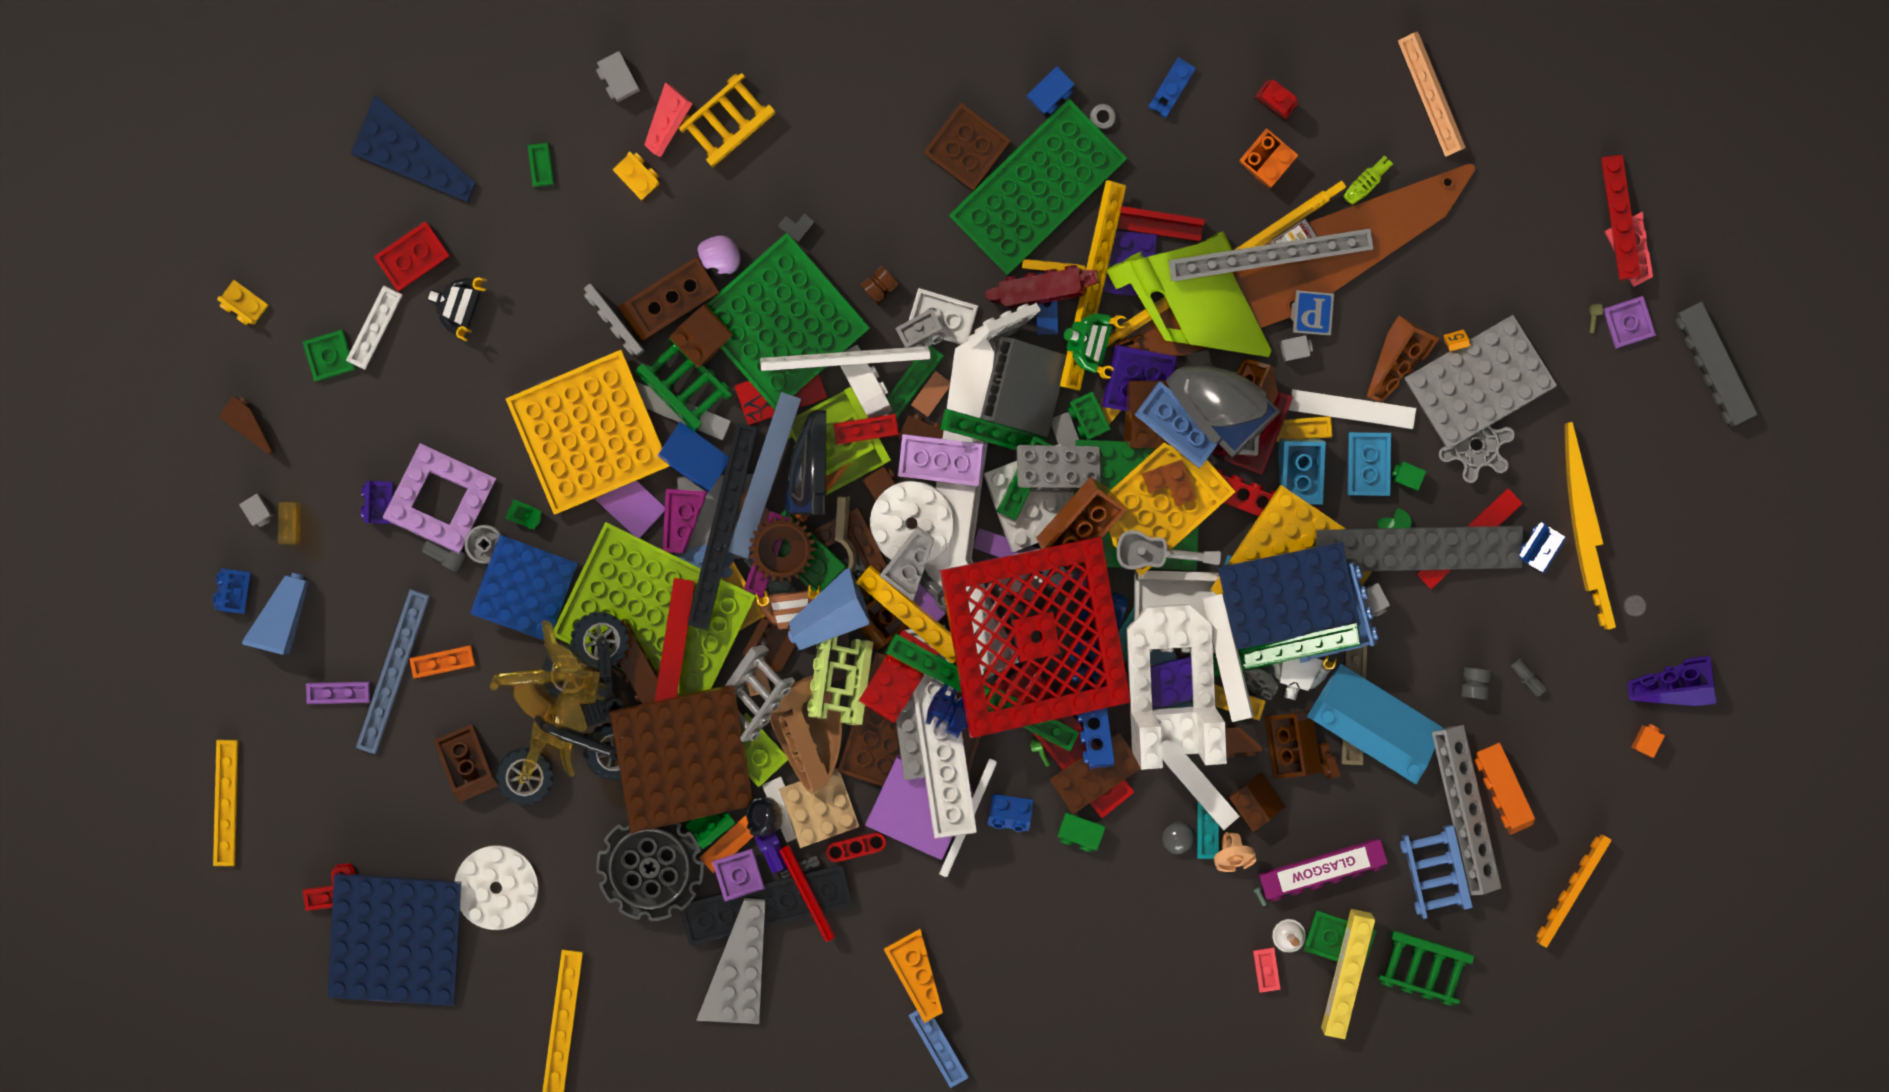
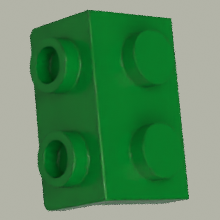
(709, 827)

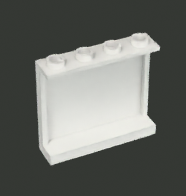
(1173, 588)

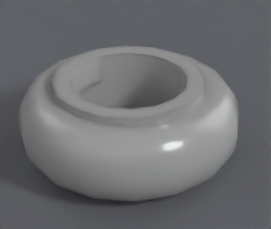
(1103, 107)

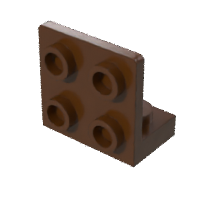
(775, 640)

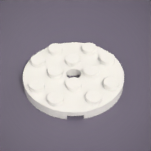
(912, 500)
(518, 884)

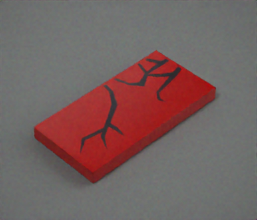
(758, 409)

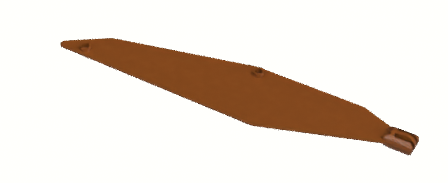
(1270, 289)

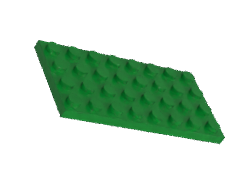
(1038, 187)

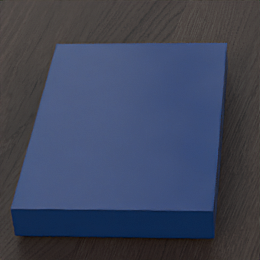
(693, 457)

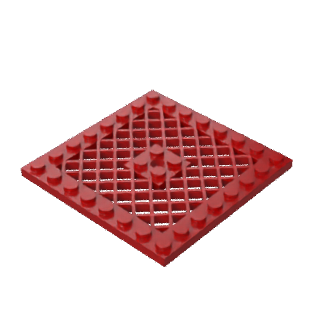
(968, 661)

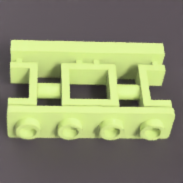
(855, 682)

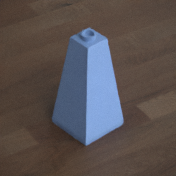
(831, 613)
(279, 619)

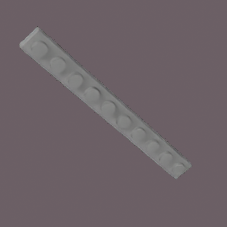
(1270, 254)

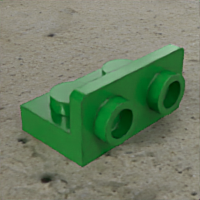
(1089, 416)

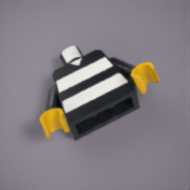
(458, 304)

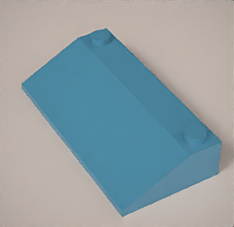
(1376, 723)

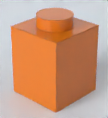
(1648, 740)

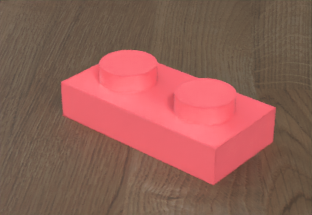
(1266, 969)

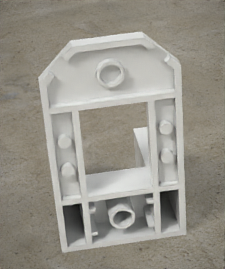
(1182, 729)

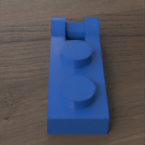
(1172, 86)

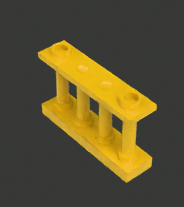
(730, 140)

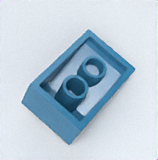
(1302, 468)

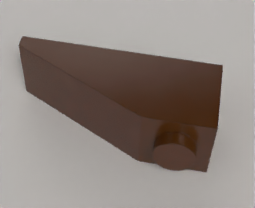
(245, 421)

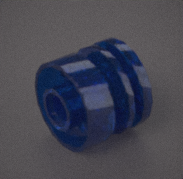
(949, 710)

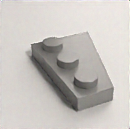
(909, 563)

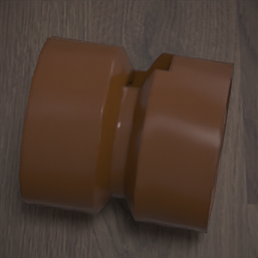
(879, 285)

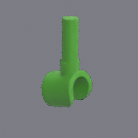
(1037, 746)

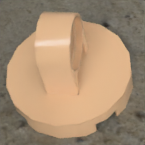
(1234, 854)

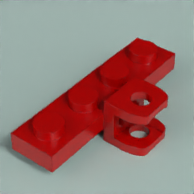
(322, 896)

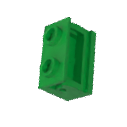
(1080, 831)

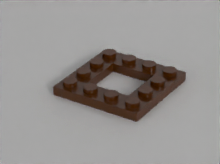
(861, 538)

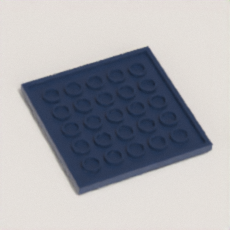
(394, 939)

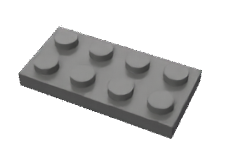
(618, 327)

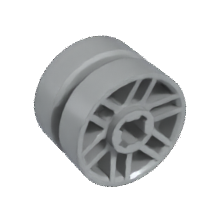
(474, 542)

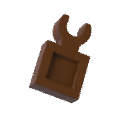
(1329, 766)

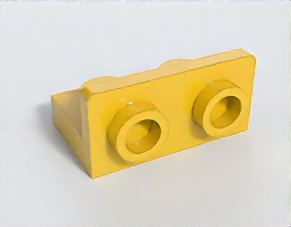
(636, 176)
(243, 303)

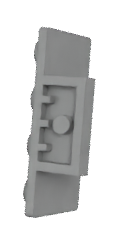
(1056, 467)

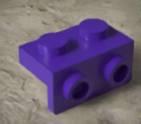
(377, 499)

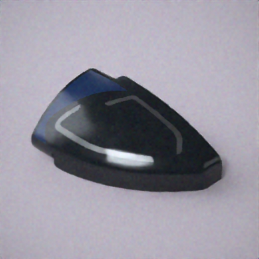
(808, 468)

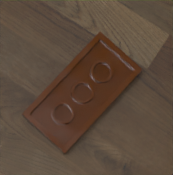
(1083, 785)

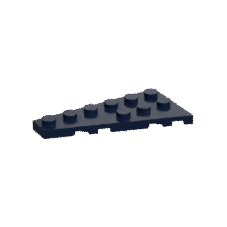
(398, 147)

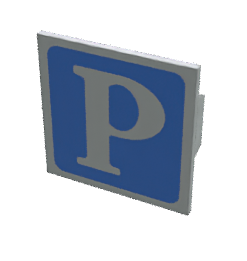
(1312, 312)

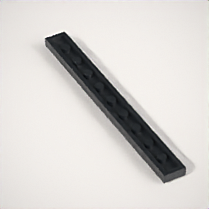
(722, 526)

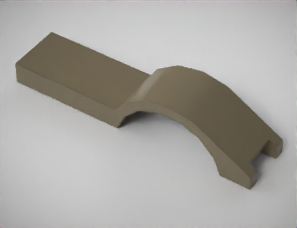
(841, 533)

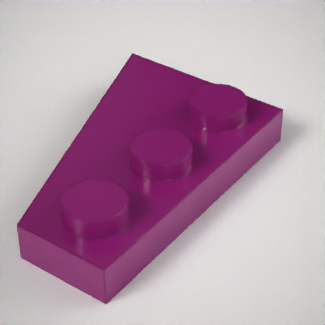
(680, 517)

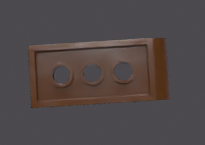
(637, 309)

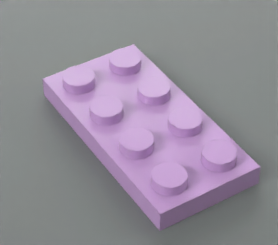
(941, 460)

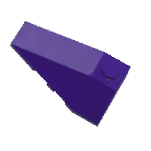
(1681, 685)

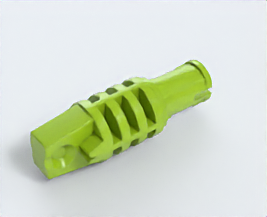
(1367, 181)

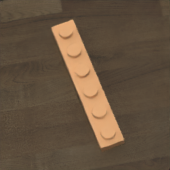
(1431, 94)

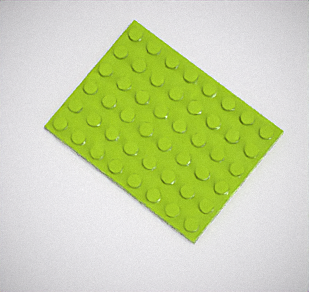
(635, 585)

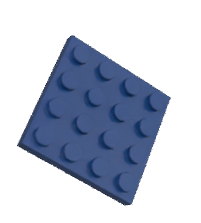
(523, 587)

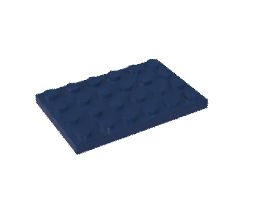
(1288, 595)

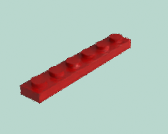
(1620, 217)

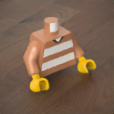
(783, 607)

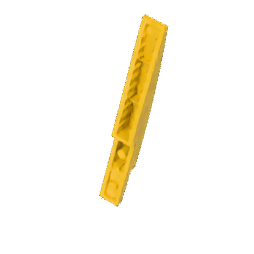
(1586, 528)

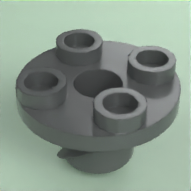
(1260, 682)

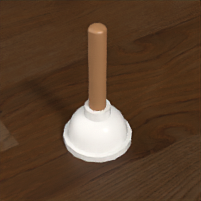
(1289, 935)

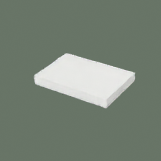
(954, 315)

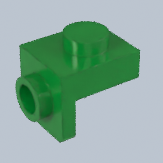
(524, 514)

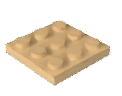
(820, 812)

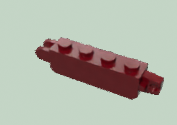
(1043, 288)

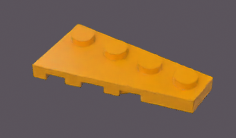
(914, 970)

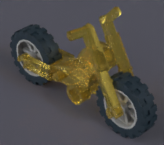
(532, 704)

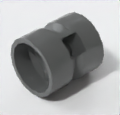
(1476, 683)

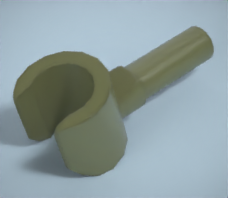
(1594, 310)

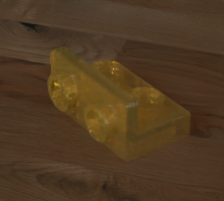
(289, 523)

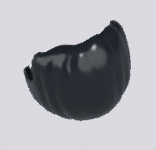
(763, 816)

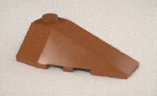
(1402, 349)

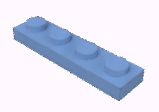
(940, 1049)

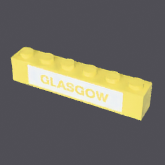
(1348, 973)

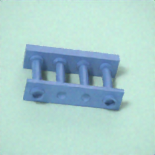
(1451, 857)

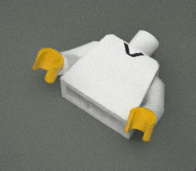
(1302, 675)

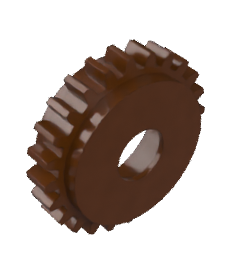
(787, 565)

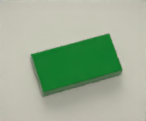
(540, 164)

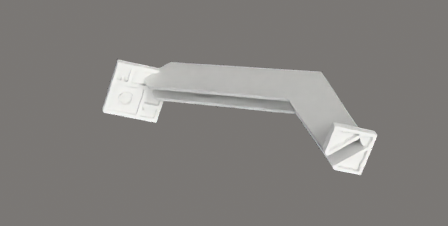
(967, 394)

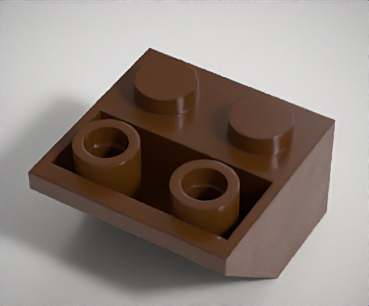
(1239, 742)

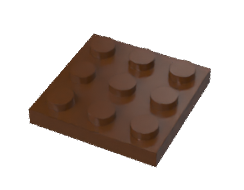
(966, 146)

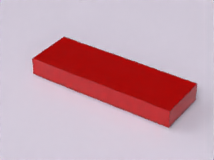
(866, 429)

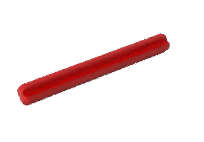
(807, 893)

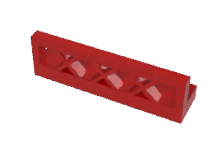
(1160, 224)

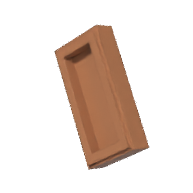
(931, 394)

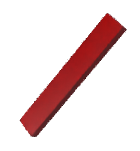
(1493, 515)
(674, 639)

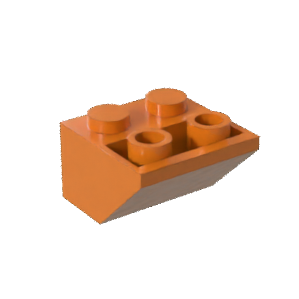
(1268, 158)

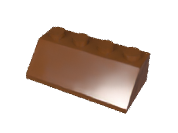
(1084, 516)

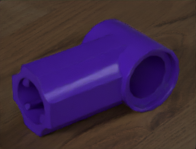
(771, 847)

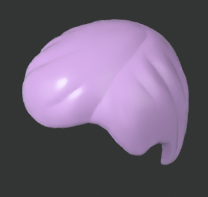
(720, 253)

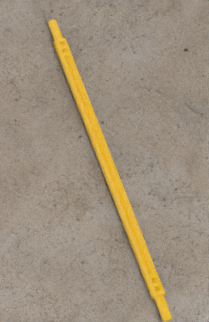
(1258, 240)

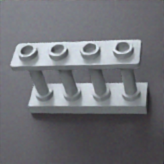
(745, 673)

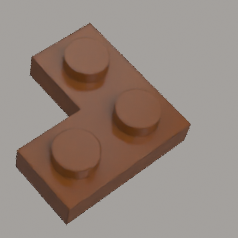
(1171, 476)

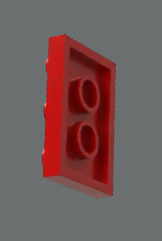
(411, 256)

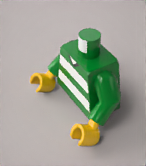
(1089, 341)

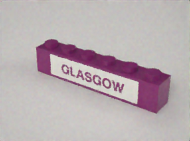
(1323, 868)

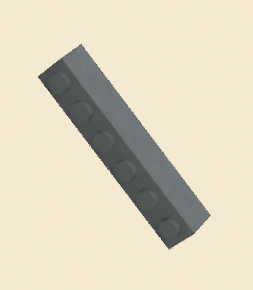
(1715, 364)

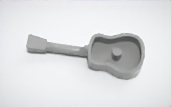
(1139, 550)

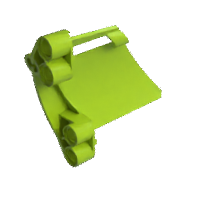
(1206, 308)

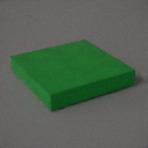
(328, 355)

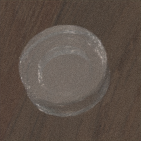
(1634, 605)

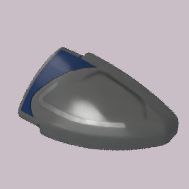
(1223, 405)

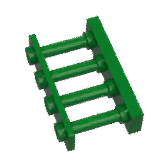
(678, 403)
(1440, 953)

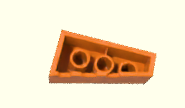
(1505, 789)

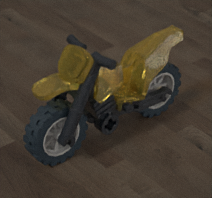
(587, 692)

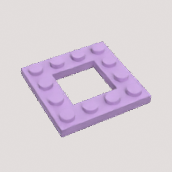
(431, 461)

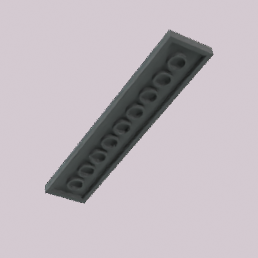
(1428, 547)

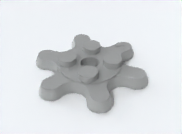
(1486, 456)

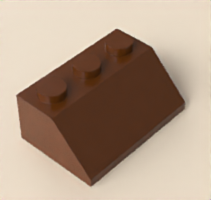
(1292, 745)

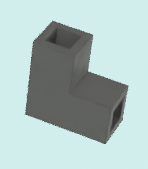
(796, 230)

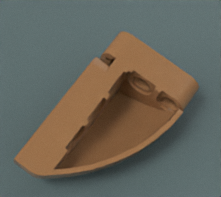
(807, 741)

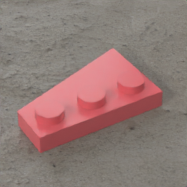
(667, 118)
(1642, 250)

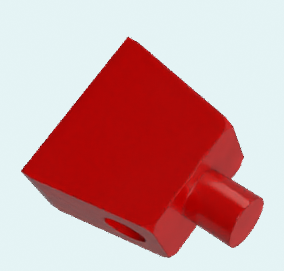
(1277, 99)

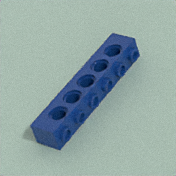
(1104, 756)

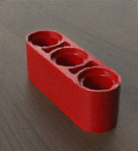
(847, 853)

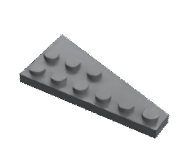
(736, 984)

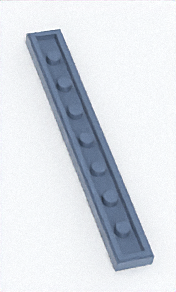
(764, 474)
(393, 671)

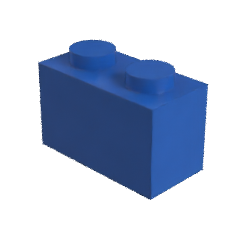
(1051, 91)

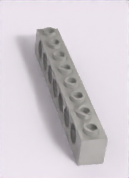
(1466, 810)

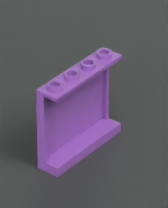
(905, 813)

